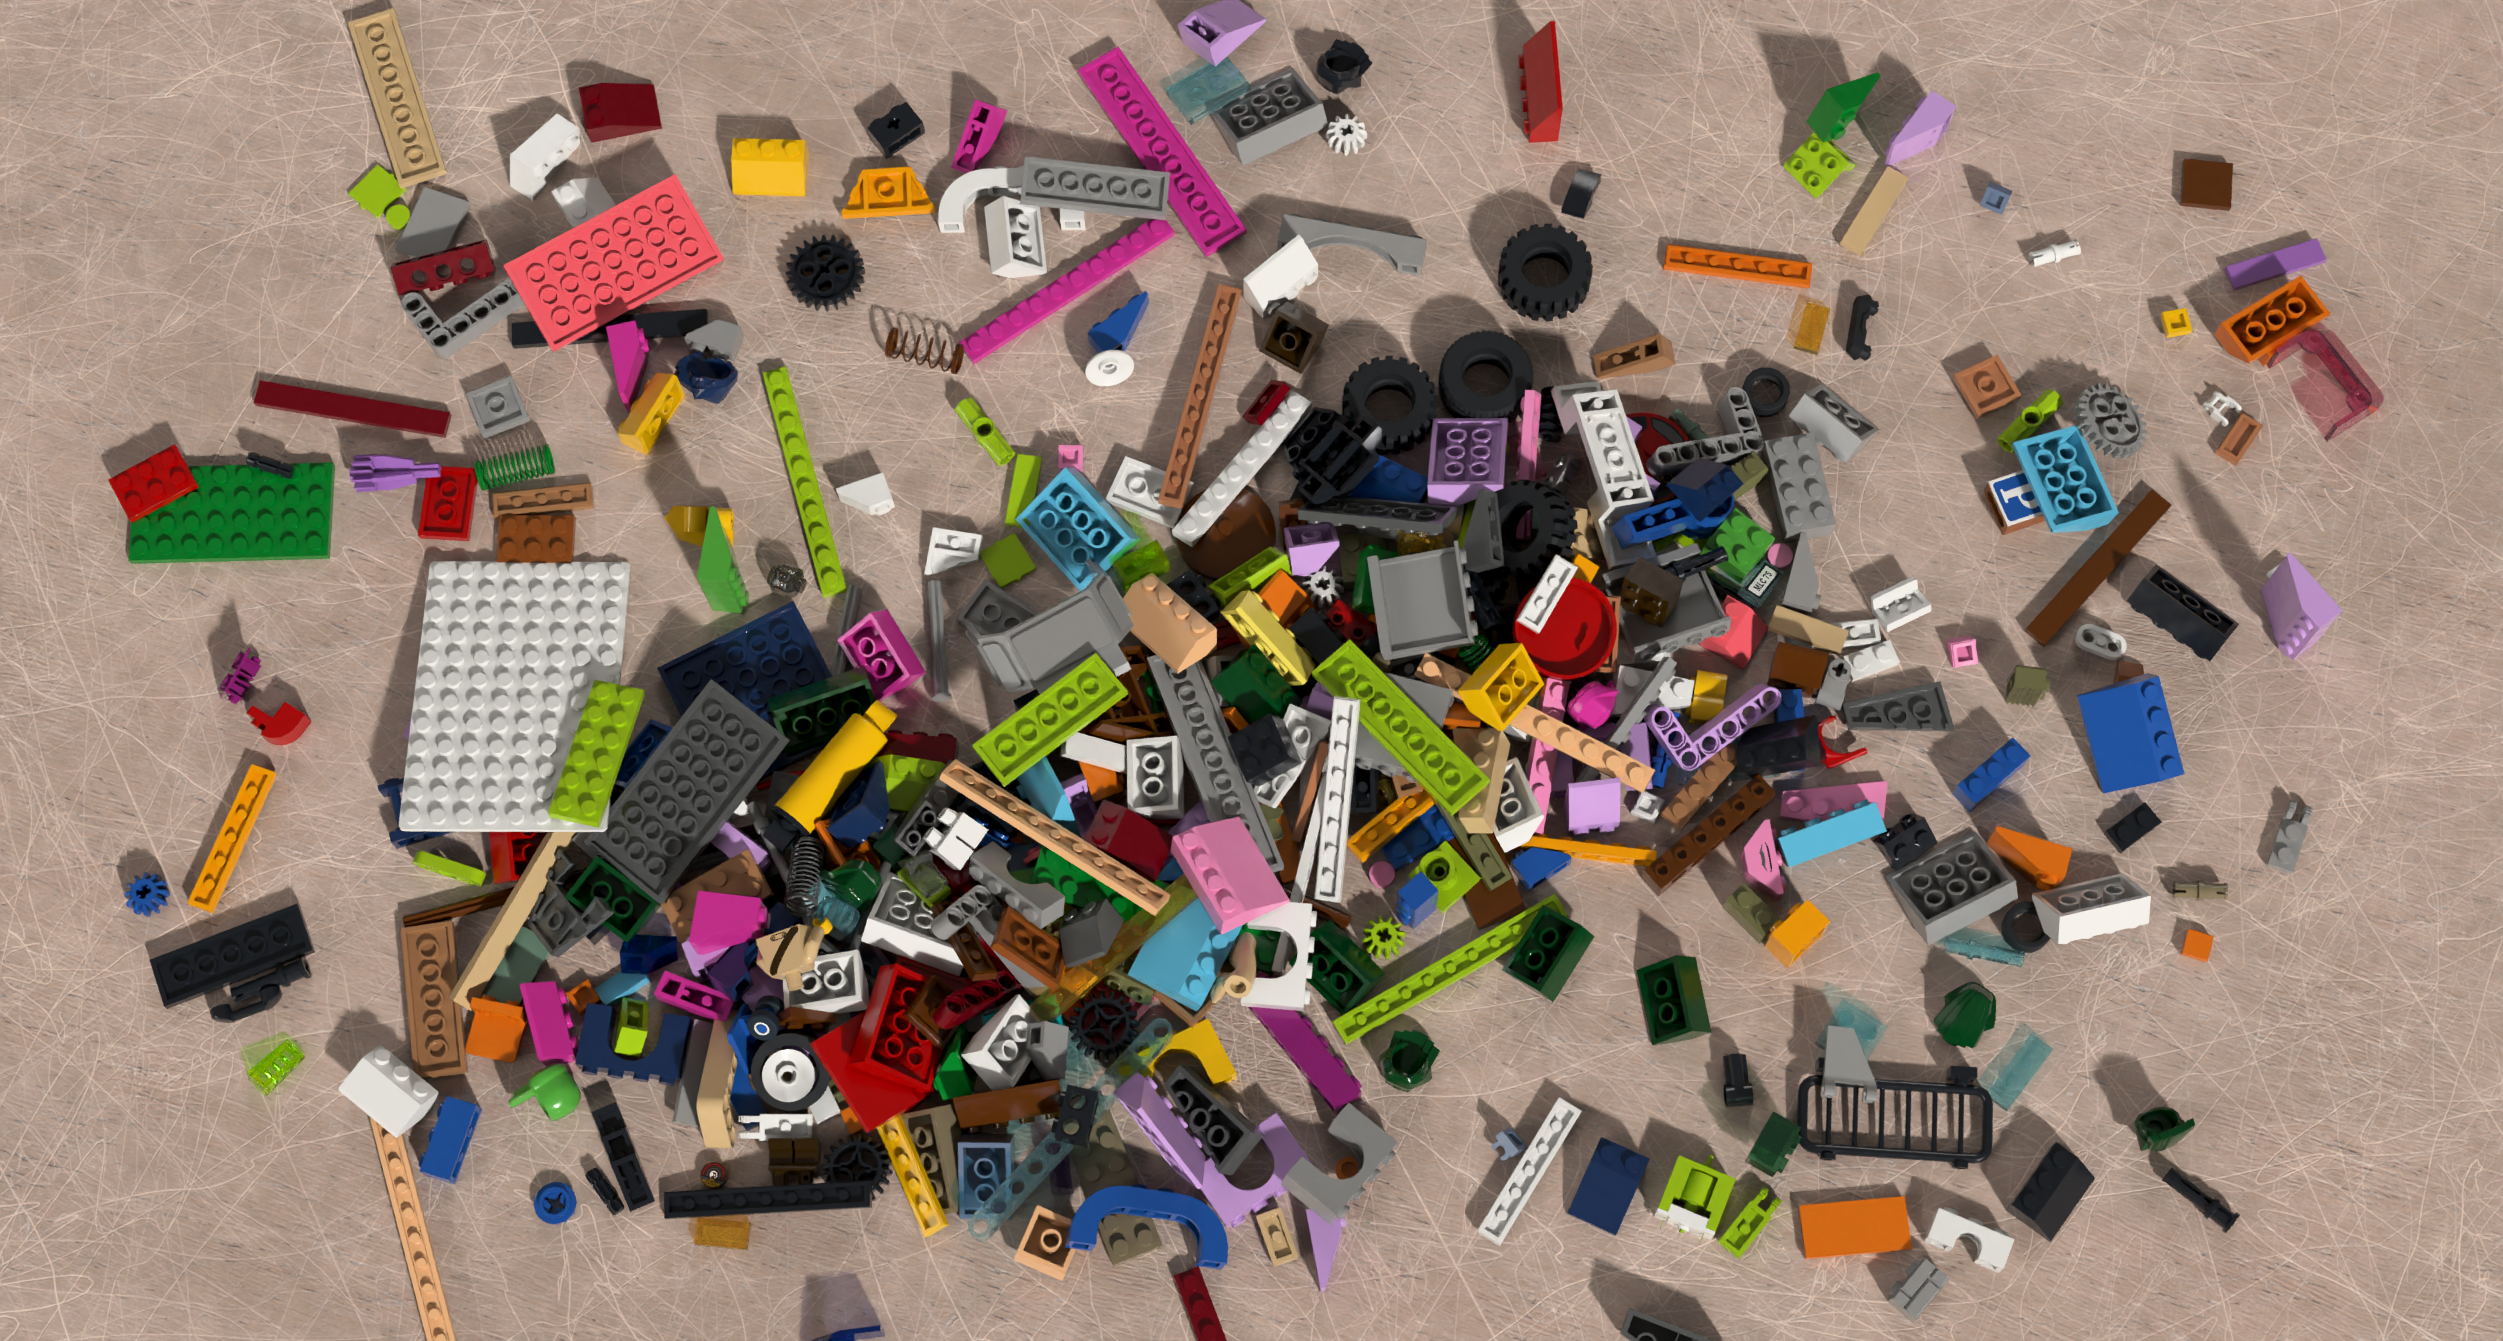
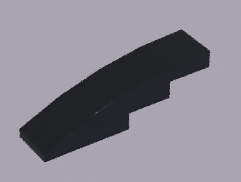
(623, 1156)

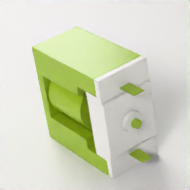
(1699, 1189)

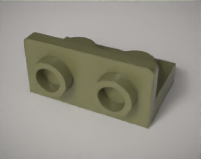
(1127, 985)

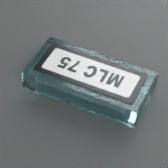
(1761, 583)

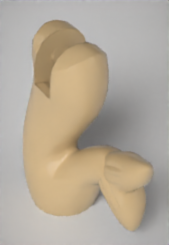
(1241, 980)

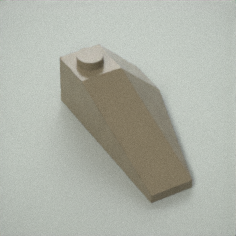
(936, 1139)

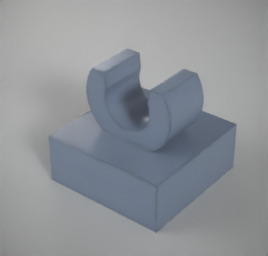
(1995, 198)
(1511, 1143)

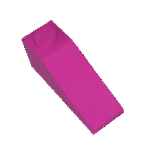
(978, 136)
(693, 997)

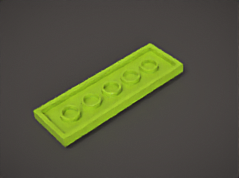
(1050, 719)
(596, 753)

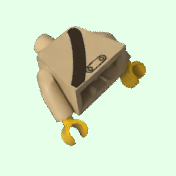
(791, 951)

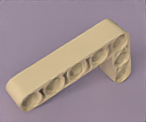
(716, 1088)

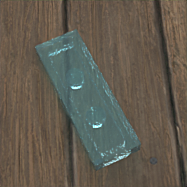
(2019, 1072)

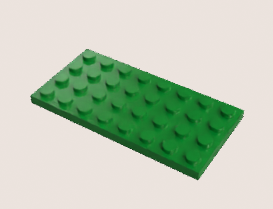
(241, 517)

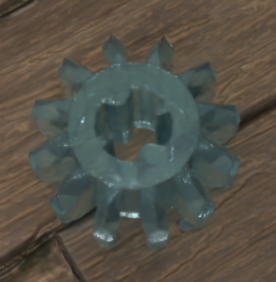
(840, 914)

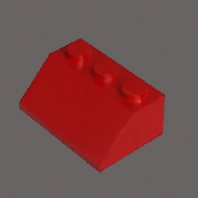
(512, 853)

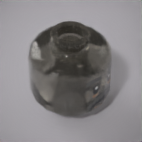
(786, 580)

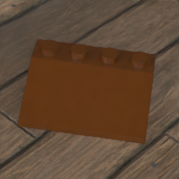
(1008, 1104)

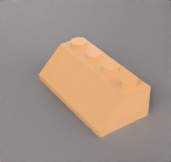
(1168, 623)

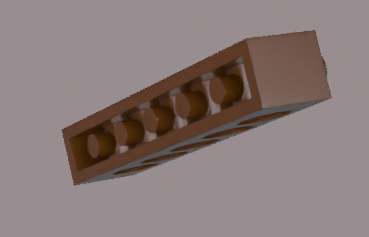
(1708, 835)

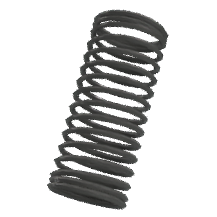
(804, 894)

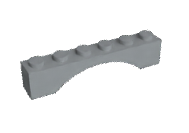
(1402, 252)

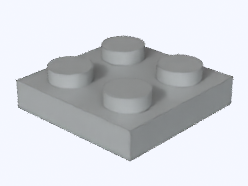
(497, 407)

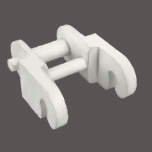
(2226, 401)

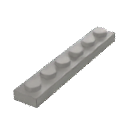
(1634, 712)

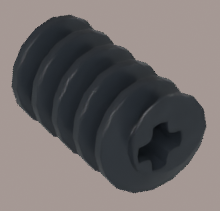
(1549, 419)

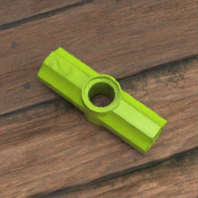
(2039, 411)
(992, 442)

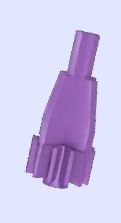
(388, 472)

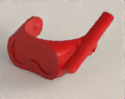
(1831, 758)

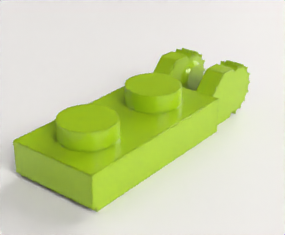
(1748, 1225)

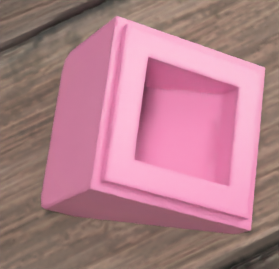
(1962, 651)

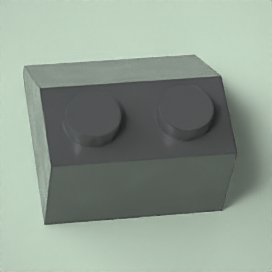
(1089, 932)

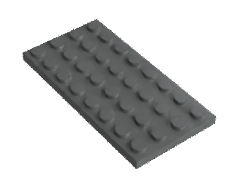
(687, 791)

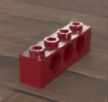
(452, 257)

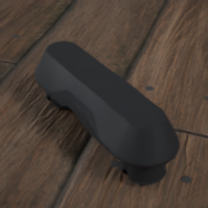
(1862, 309)

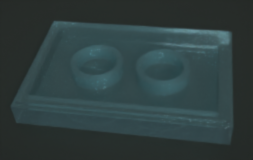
(1207, 90)

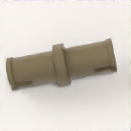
(2200, 890)

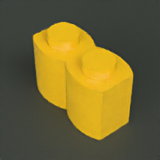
(1706, 697)

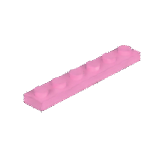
(1528, 453)
(1542, 756)

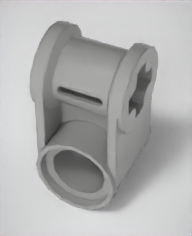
(1832, 687)

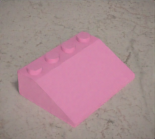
(1228, 873)

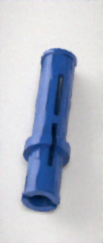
(1662, 761)

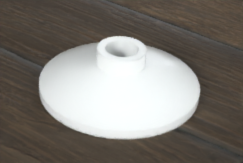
(1109, 368)
(794, 1063)

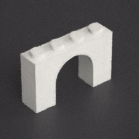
(1289, 990)

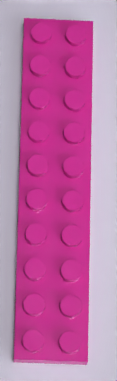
(1162, 149)

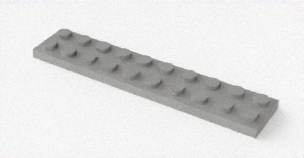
(1208, 753)

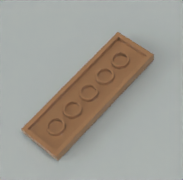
(434, 1019)

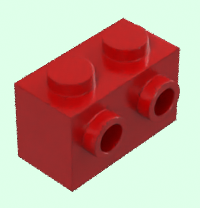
(1351, 623)

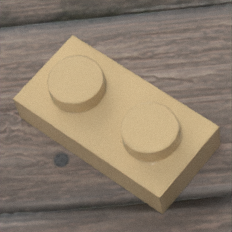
(1277, 1237)

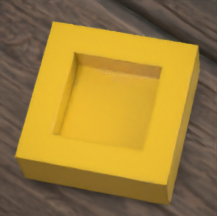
(2176, 322)

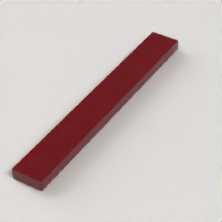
(352, 409)

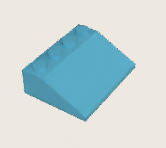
(2066, 480)
(1077, 525)
(1046, 794)
(1184, 956)

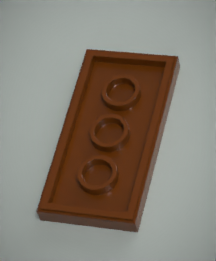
(1492, 906)

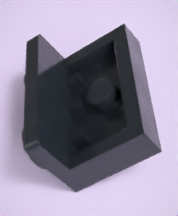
(1906, 840)

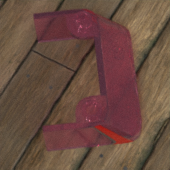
(2363, 393)

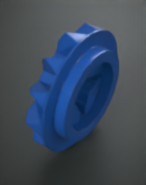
(553, 1191)

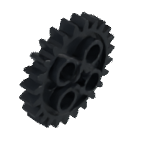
(809, 260)

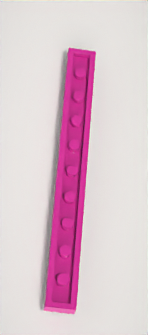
(1066, 289)

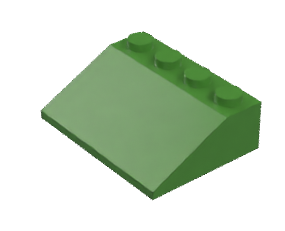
(719, 569)

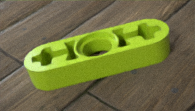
(449, 868)

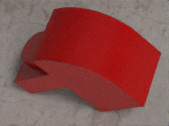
(283, 728)

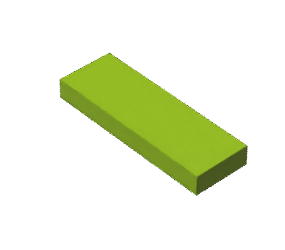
(1023, 487)

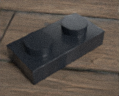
(2132, 827)

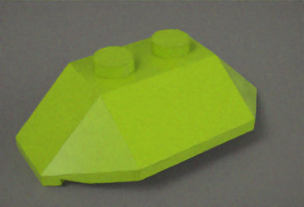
(907, 779)

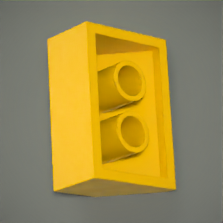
(769, 167)
(651, 412)
(1501, 685)

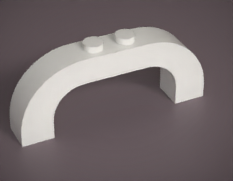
(990, 183)

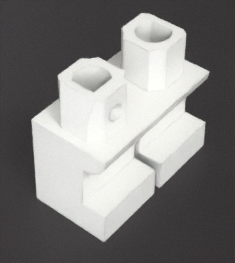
(957, 838)

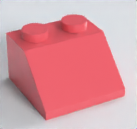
(1744, 635)

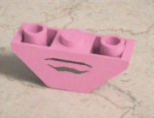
(1762, 862)

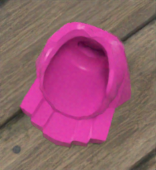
(1593, 704)

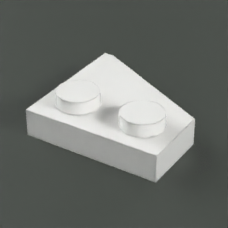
(951, 550)

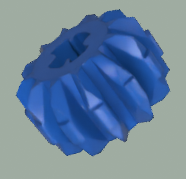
(141, 888)

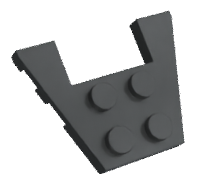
(559, 921)

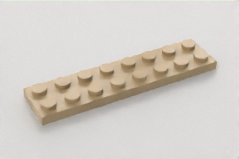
(397, 98)

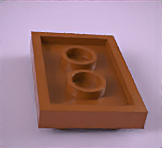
(536, 538)
(1029, 948)

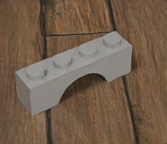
(1036, 902)

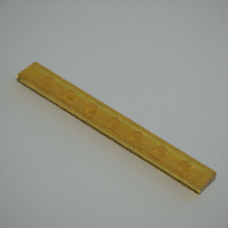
(1128, 940)

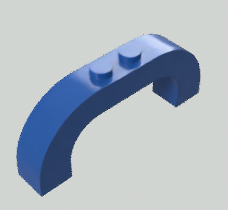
(1157, 1204)

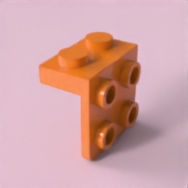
(496, 1029)

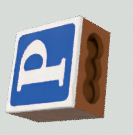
(2013, 502)

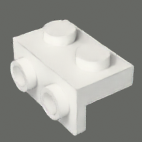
(1899, 604)

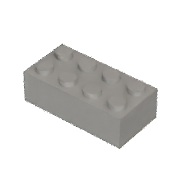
(1798, 487)

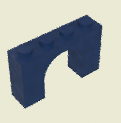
(663, 1063)

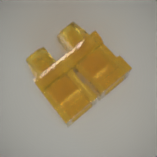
(1418, 542)

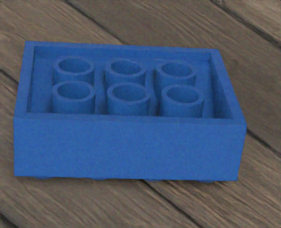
(2130, 733)

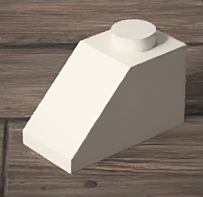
(868, 495)

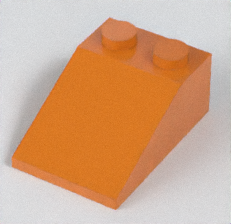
(2032, 857)

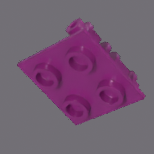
(240, 664)

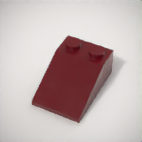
(619, 110)
(1129, 839)

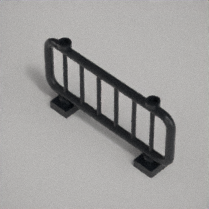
(1961, 1076)

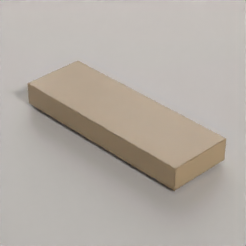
(1808, 630)

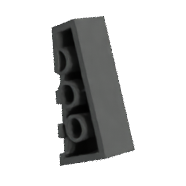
(1218, 1124)
(1643, 1327)

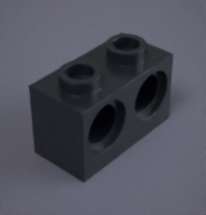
(1198, 596)
(1083, 1116)

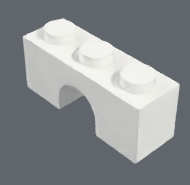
(1992, 1245)

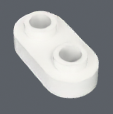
(2100, 640)

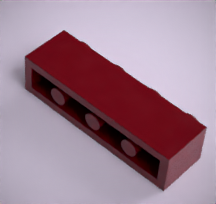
(921, 746)

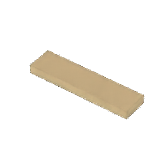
(1874, 211)

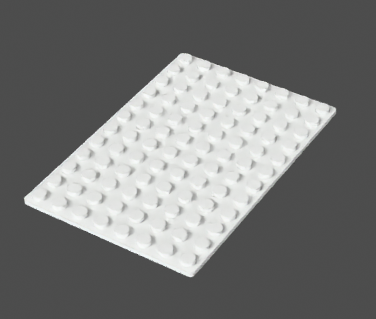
(505, 688)

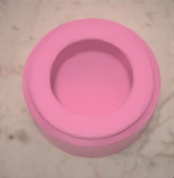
(1780, 556)
(1381, 874)

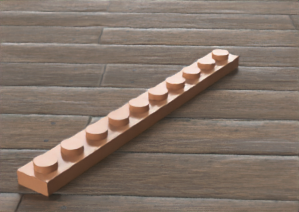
(1200, 397)

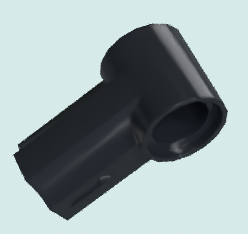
(1737, 1088)

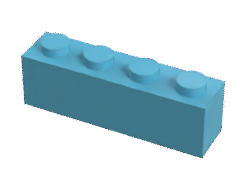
(1830, 834)

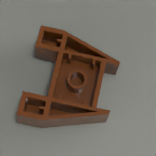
(1131, 715)

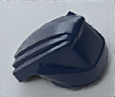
(706, 377)

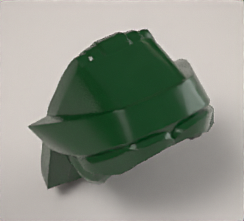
(853, 883)
(1966, 1015)
(1408, 1060)
(2161, 1129)

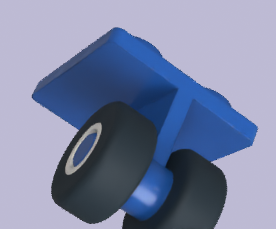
(753, 1028)

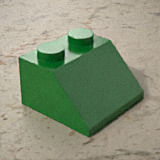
(954, 1073)

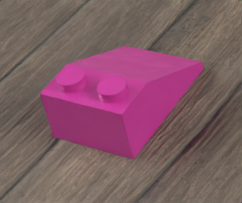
(629, 359)

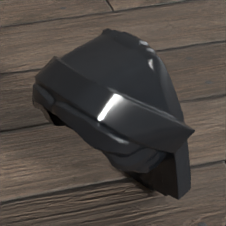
(1342, 66)

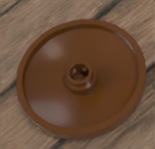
(1232, 539)

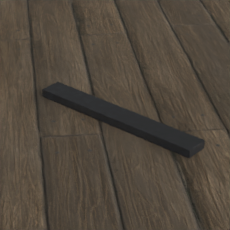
(654, 326)
(768, 1199)

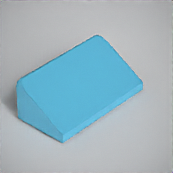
(620, 986)

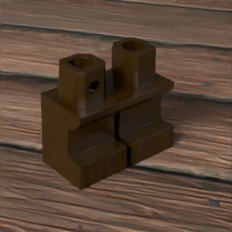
(794, 1158)

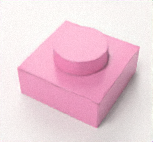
(1070, 456)

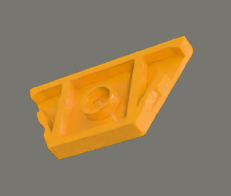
(887, 194)

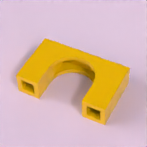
(1201, 1044)

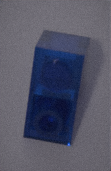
(648, 953)

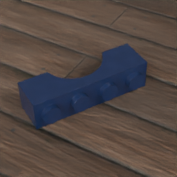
(732, 973)

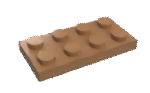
(735, 877)

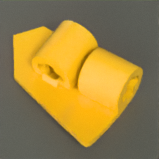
(691, 521)

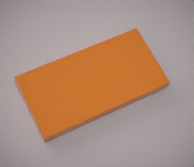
(1854, 1227)

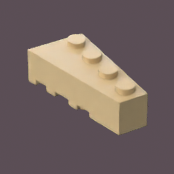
(1489, 752)

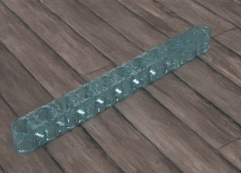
(1050, 1161)

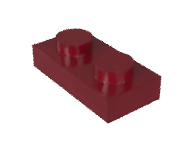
(1266, 402)

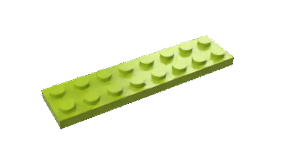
(1402, 728)

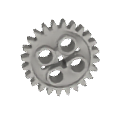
(2114, 436)

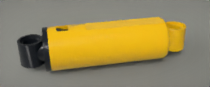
(829, 775)

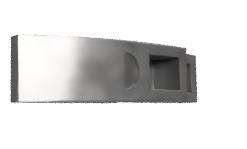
(924, 814)

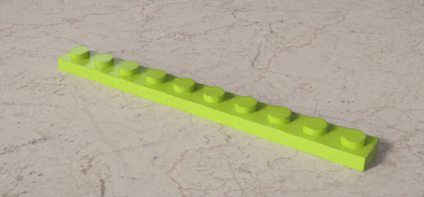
(804, 482)
(1439, 974)

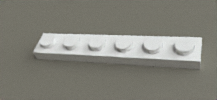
(1529, 1171)

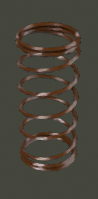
(890, 349)

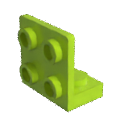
(1818, 164)

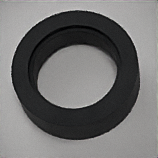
(785, 1038)

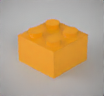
(1797, 933)

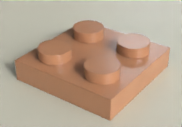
(1987, 386)

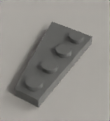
(1903, 710)

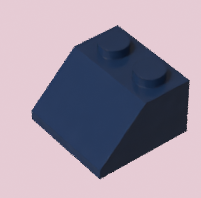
(1704, 486)

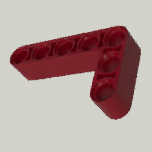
(979, 996)

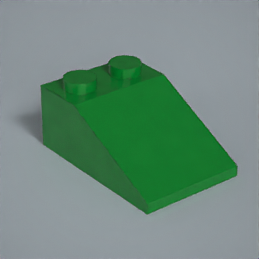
(1839, 107)

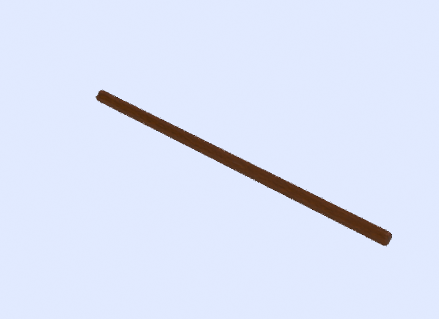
(499, 897)

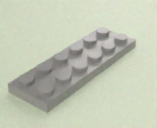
(1095, 188)

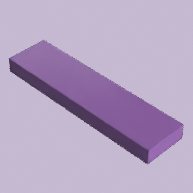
(2275, 264)

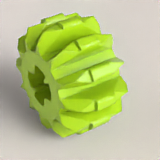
(1374, 942)

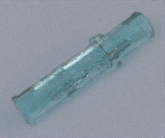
(1972, 949)

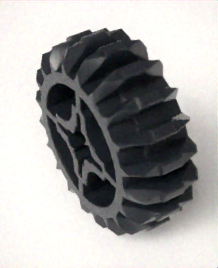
(1093, 1031)
(868, 1170)

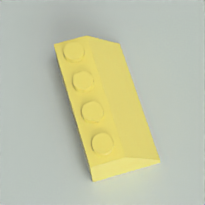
(1277, 644)

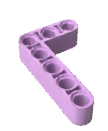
(1713, 728)

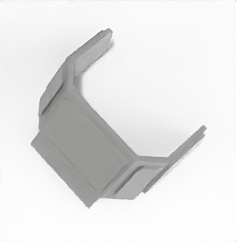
(1058, 638)

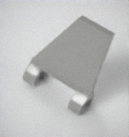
(1846, 1064)

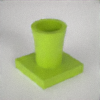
(1456, 879)

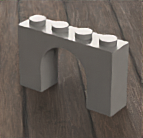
(1331, 1196)

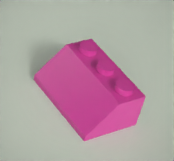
(883, 653)
(550, 1022)

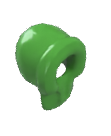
(553, 1089)

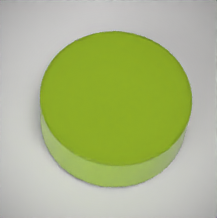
(398, 216)

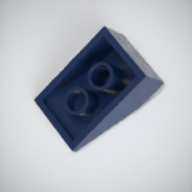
(861, 808)
(1608, 1186)

